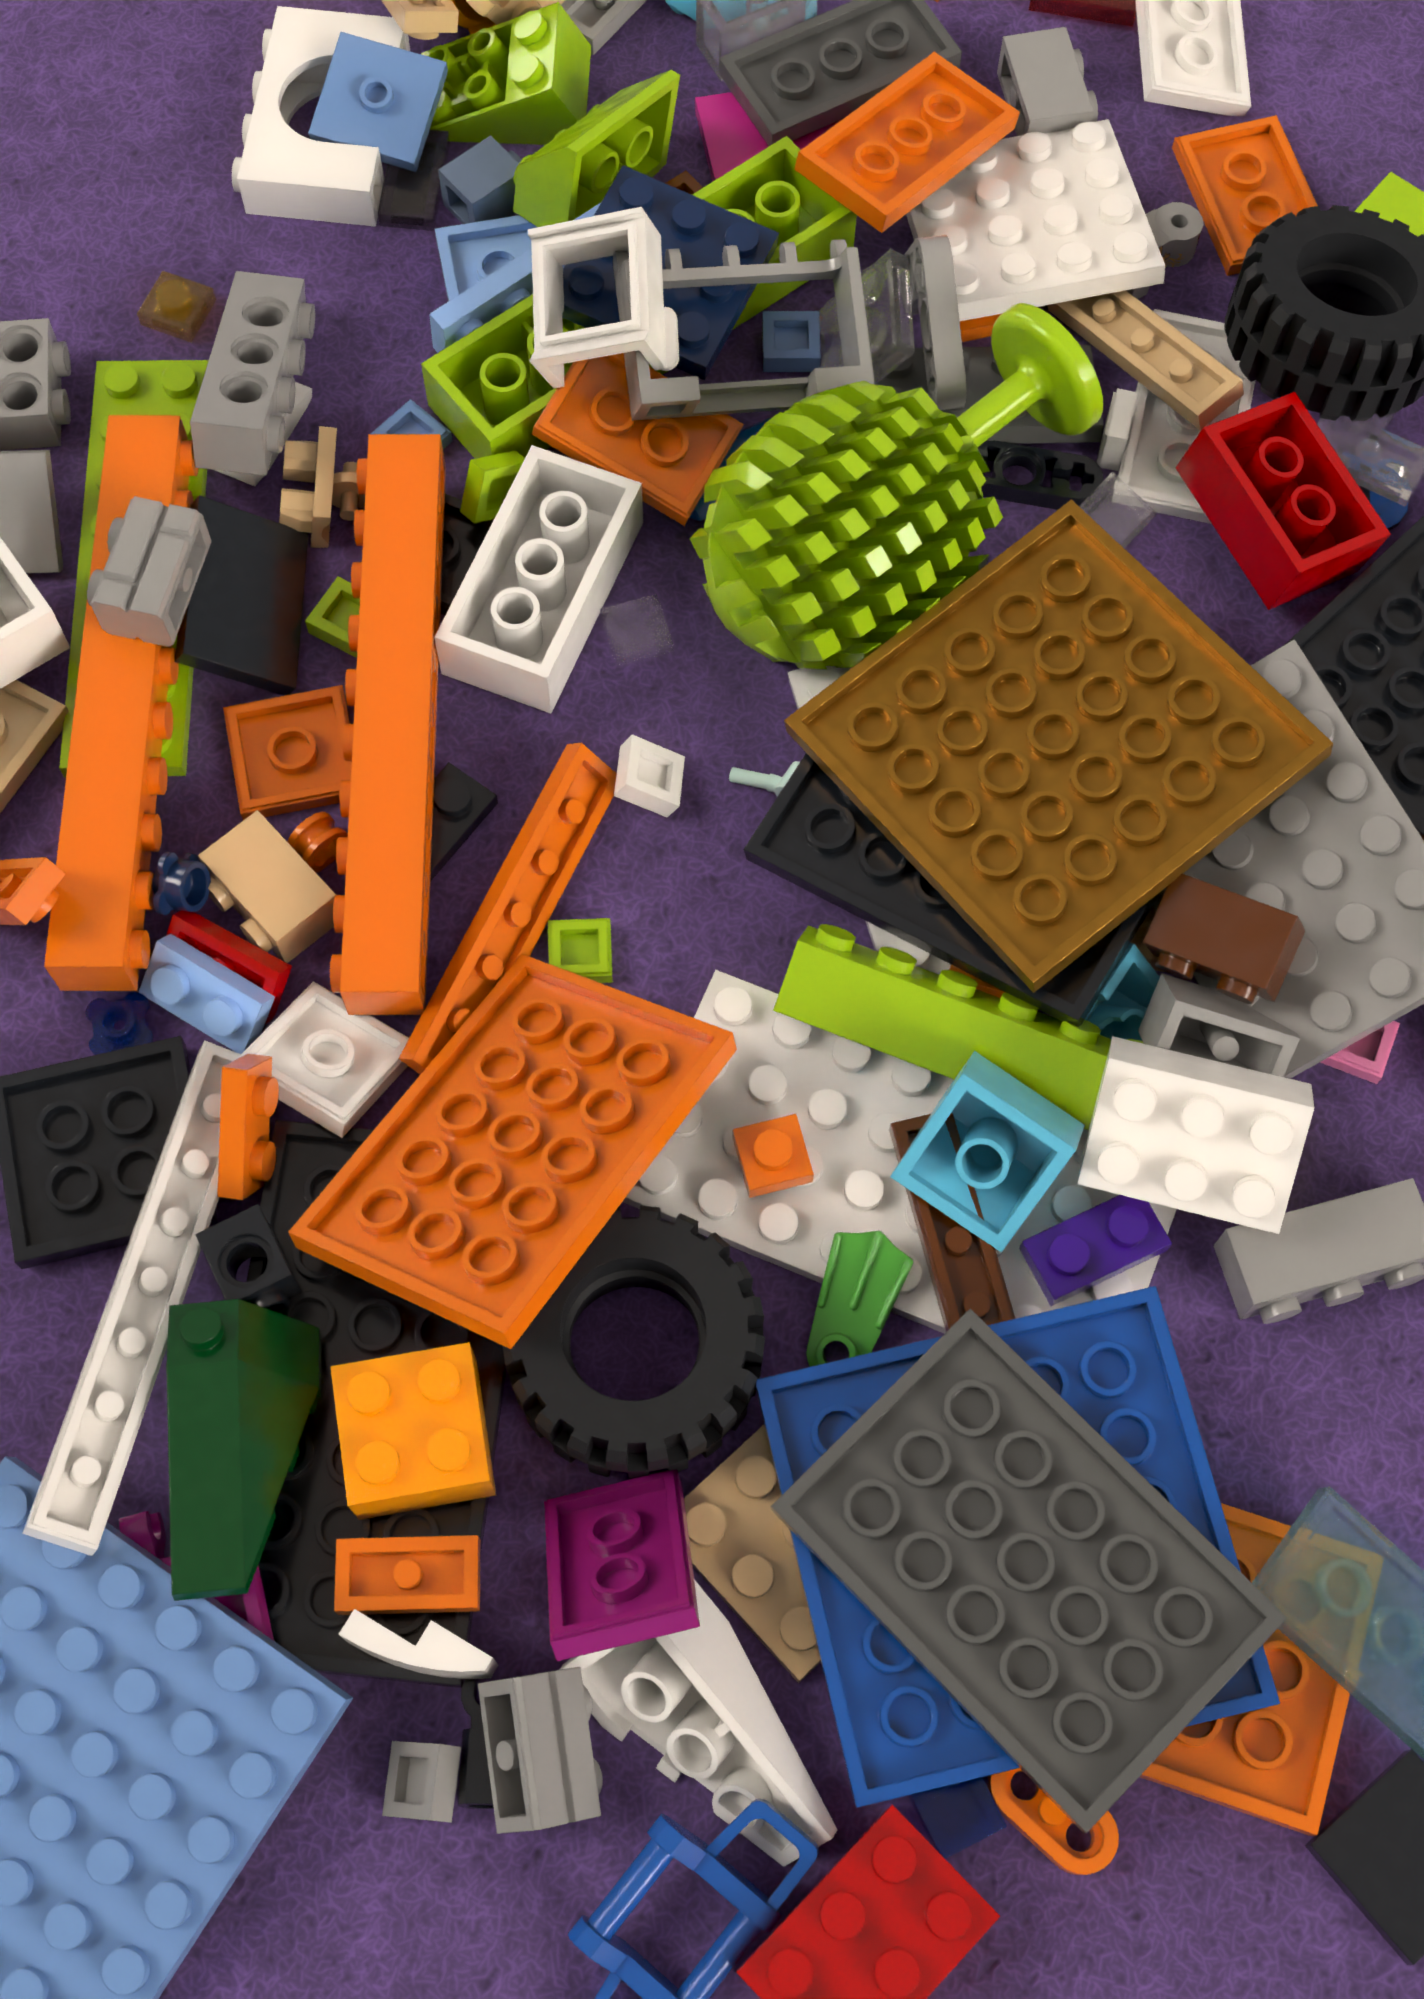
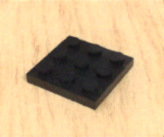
(85, 1147)

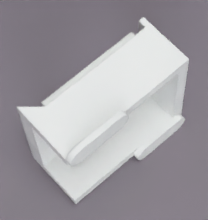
(651, 327)

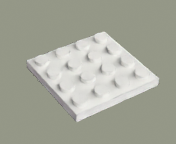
(1043, 222)

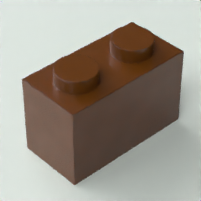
(1223, 938)

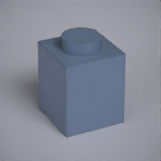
(480, 183)

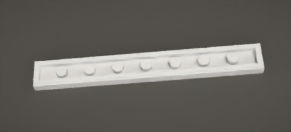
(134, 1325)

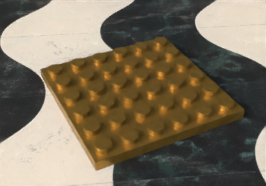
(1056, 742)

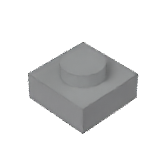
(421, 1781)

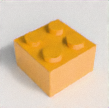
(412, 1431)

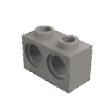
(31, 385)

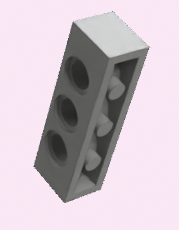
(252, 374)

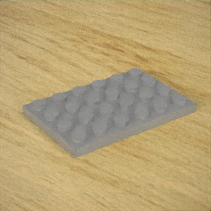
(1347, 867)

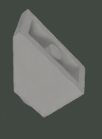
(1215, 1028)

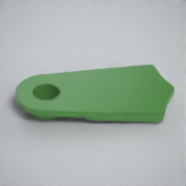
(857, 1293)

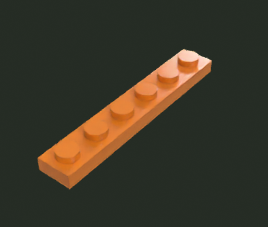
(519, 897)

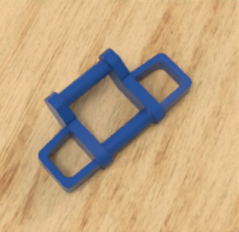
(756, 1912)

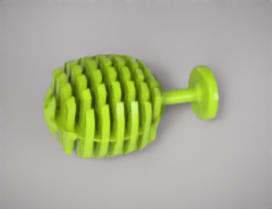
(871, 500)

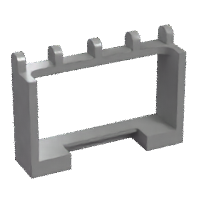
(688, 398)

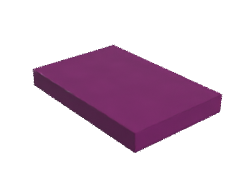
(619, 1565)

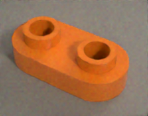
(1047, 1826)

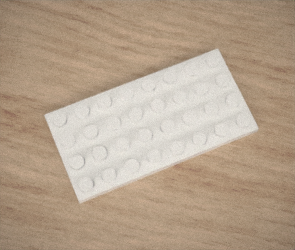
(845, 1111)

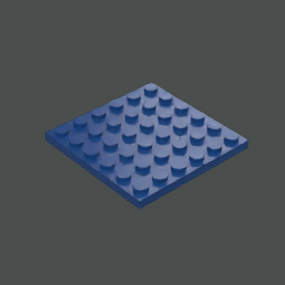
(1125, 1380)

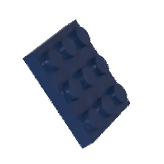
(700, 233)

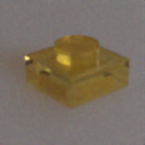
(176, 306)

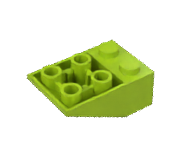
(515, 80)

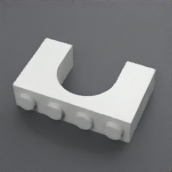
(284, 170)

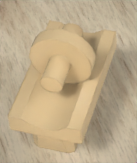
(312, 509)

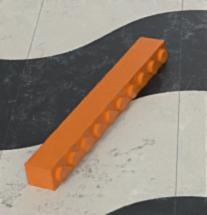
(393, 729)
(117, 742)

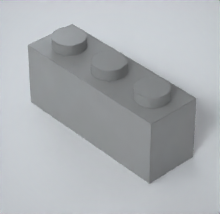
(1326, 1252)

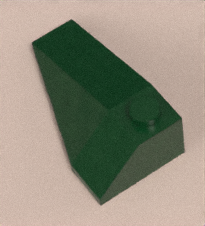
(235, 1421)

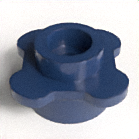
(180, 883)

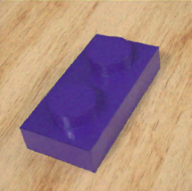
(1094, 1247)

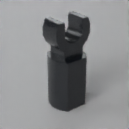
(474, 1772)

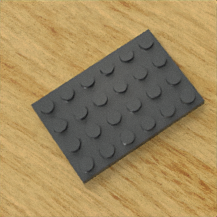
(1028, 1568)

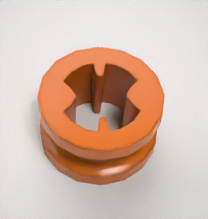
(317, 840)

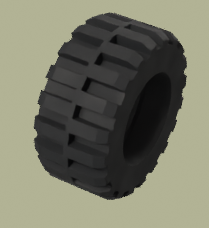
(1332, 312)
(684, 1420)

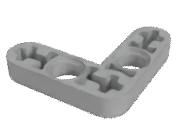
(936, 303)

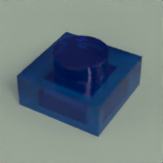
(958, 1815)

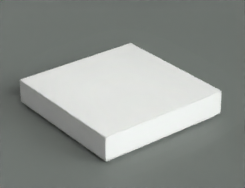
(328, 1060)

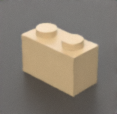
(269, 887)

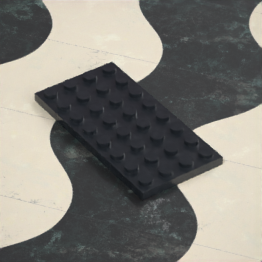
(312, 1508)

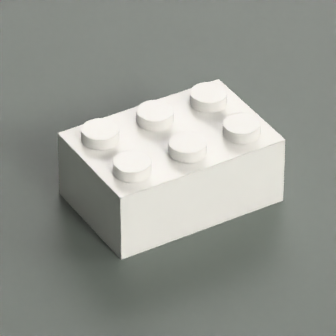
(1196, 1135)

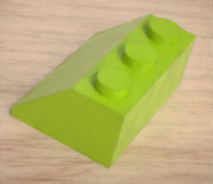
(583, 161)

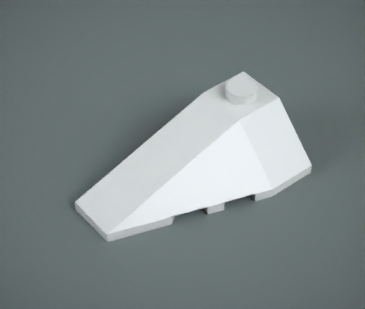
(711, 1721)

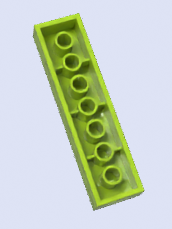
(494, 393)

